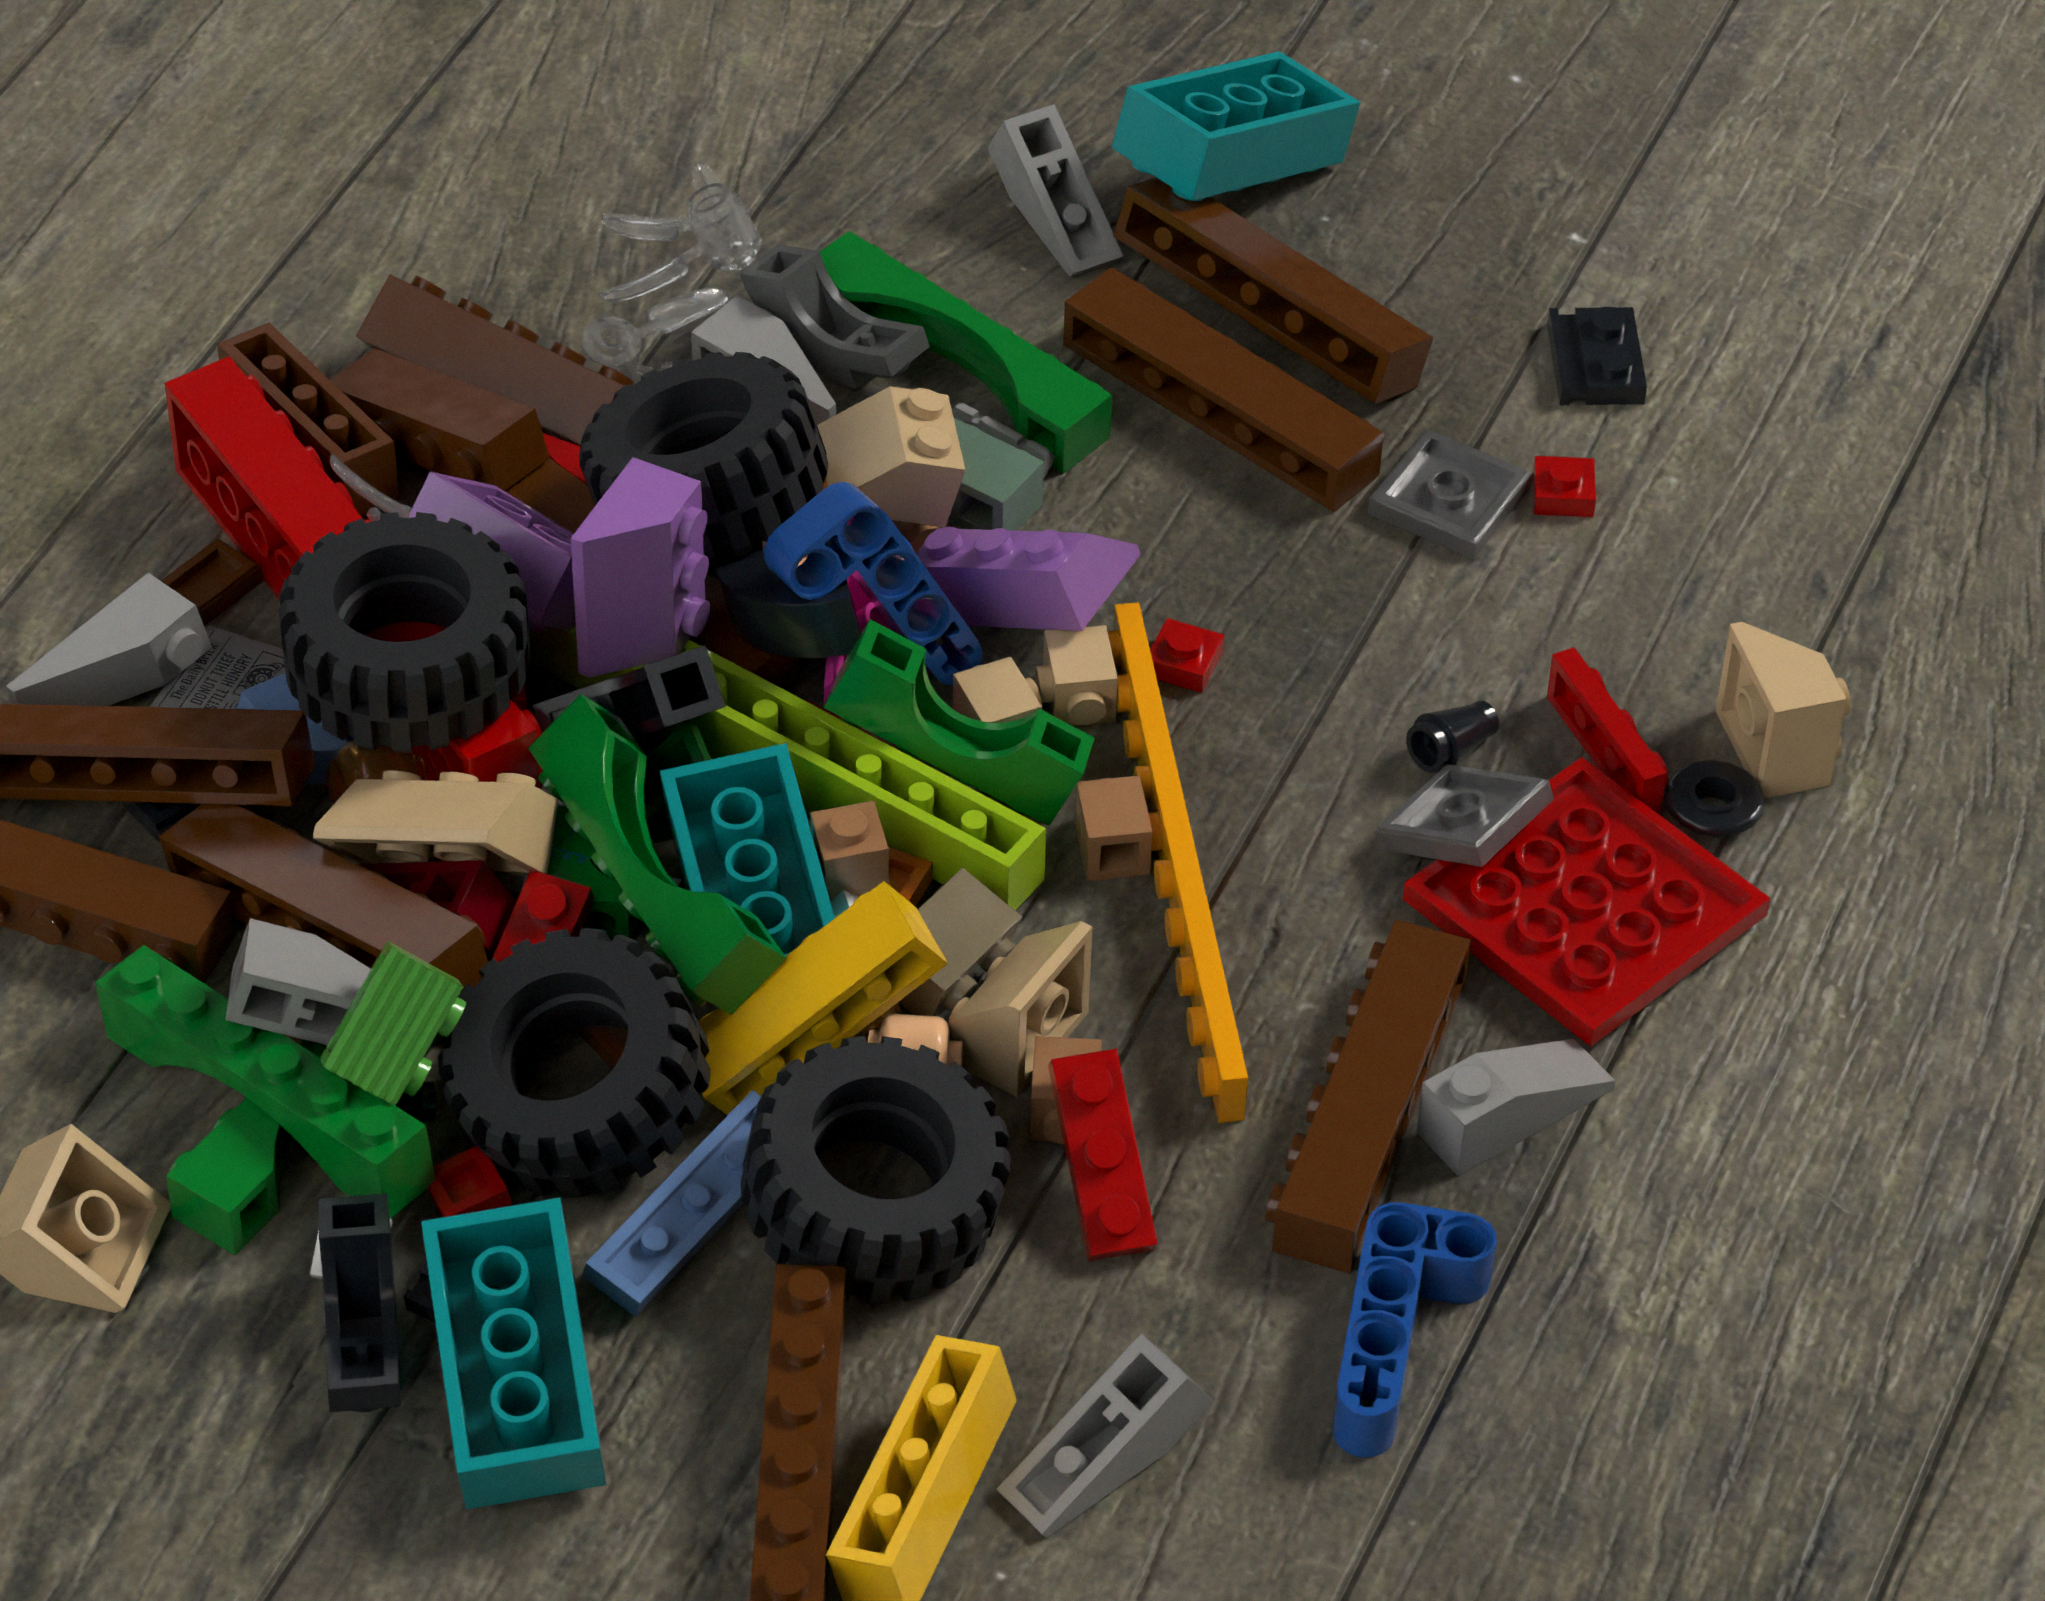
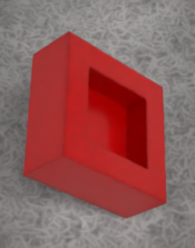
(1564, 486)
(1186, 654)
(467, 1185)

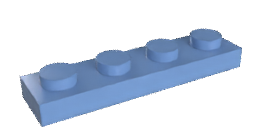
(676, 1216)

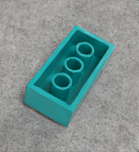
(1234, 125)
(749, 839)
(513, 1354)

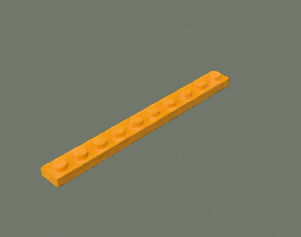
(1178, 872)

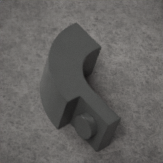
(827, 327)

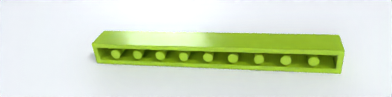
(844, 766)

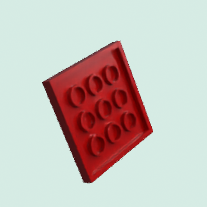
(1591, 904)

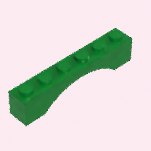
(1036, 390)
(600, 777)
(348, 1131)
(234, 1175)

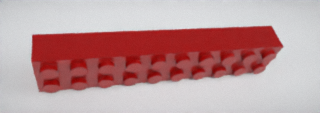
(278, 504)

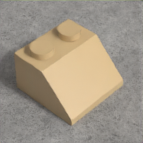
(898, 453)
(1781, 710)
(1025, 995)
(76, 1223)

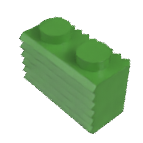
(393, 1025)

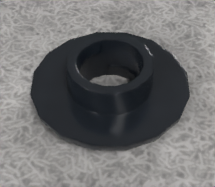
(1719, 781)

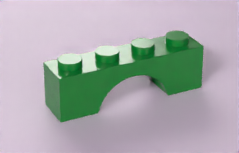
(1019, 762)

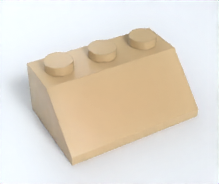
(444, 820)

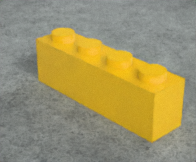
(821, 994)
(923, 1473)

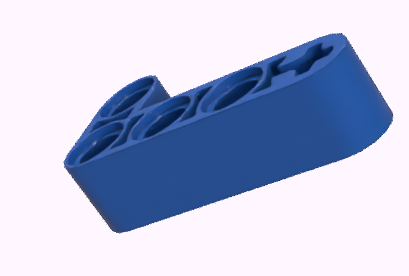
(858, 550)
(1404, 1257)

